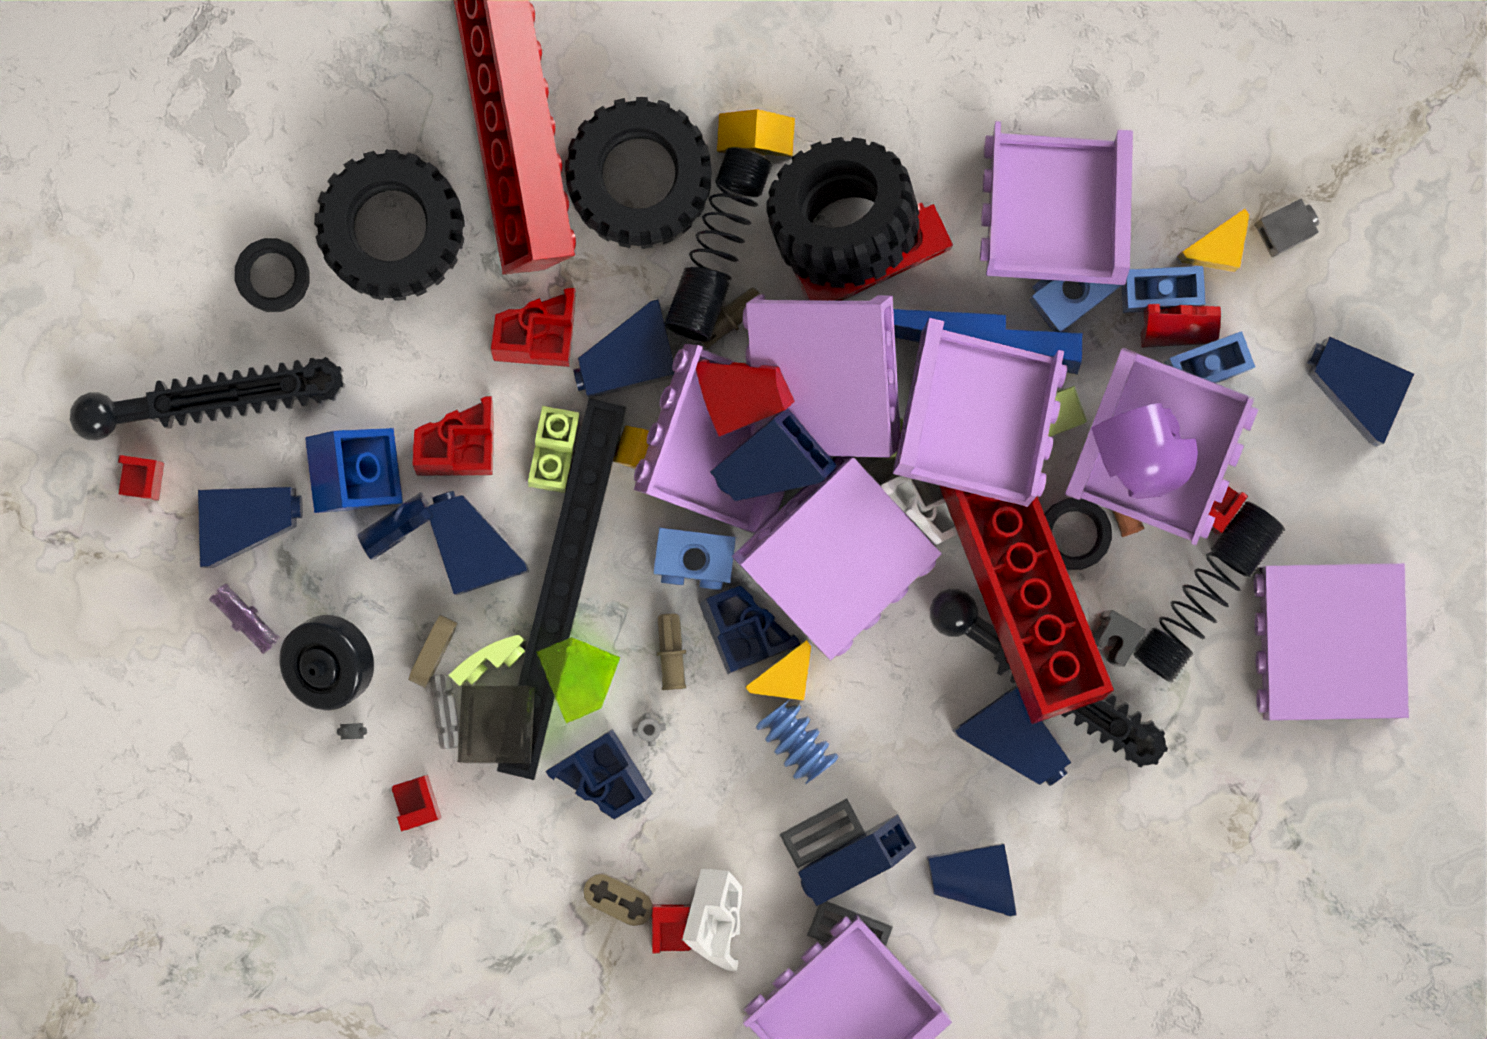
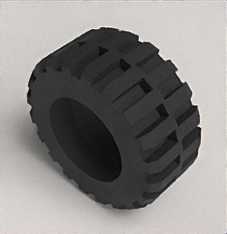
(638, 121)
(832, 174)
(357, 185)

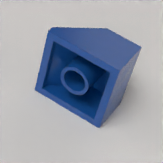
(353, 470)

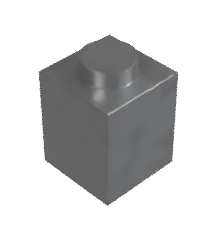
(1288, 227)

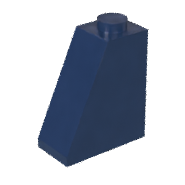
(628, 356)
(1360, 386)
(773, 461)
(243, 519)
(471, 546)
(1010, 737)
(856, 861)

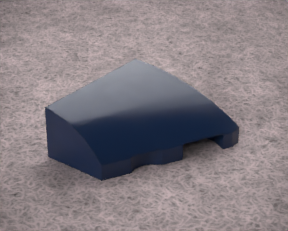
(395, 526)
(743, 629)
(603, 775)
(975, 878)

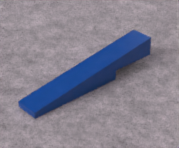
(992, 328)

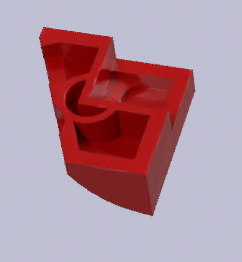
(1180, 325)
(536, 333)
(741, 393)
(457, 443)

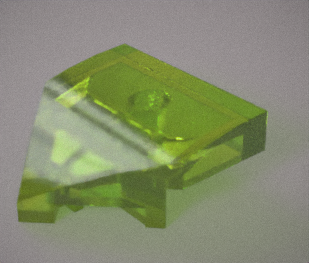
(578, 676)

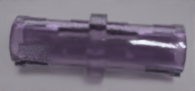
(244, 618)

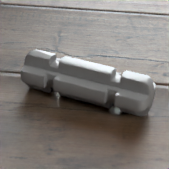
(445, 711)

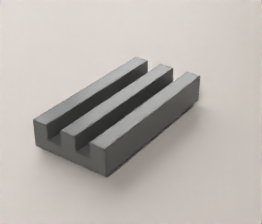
(850, 818)
(820, 919)

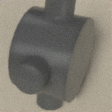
(352, 731)

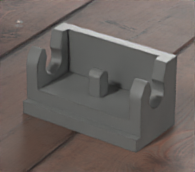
(1120, 634)

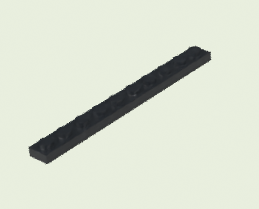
(569, 561)

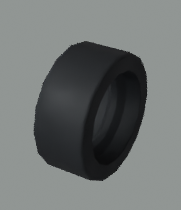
(260, 248)
(1101, 521)

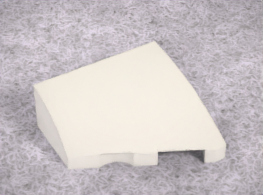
(920, 505)
(714, 917)

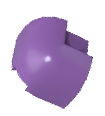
(1146, 451)

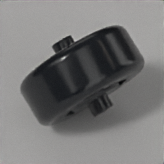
(326, 662)

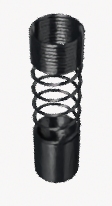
(704, 289)
(1240, 548)

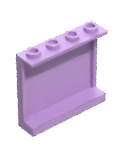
(1058, 207)
(836, 367)
(1203, 411)
(979, 416)
(687, 448)
(837, 556)
(1332, 642)
(847, 992)

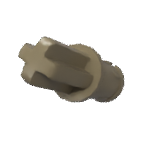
(730, 317)
(671, 652)

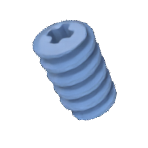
(797, 741)

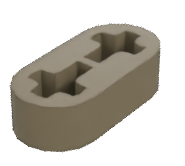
(432, 651)
(613, 907)

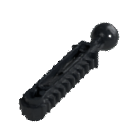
(96, 415)
(956, 614)

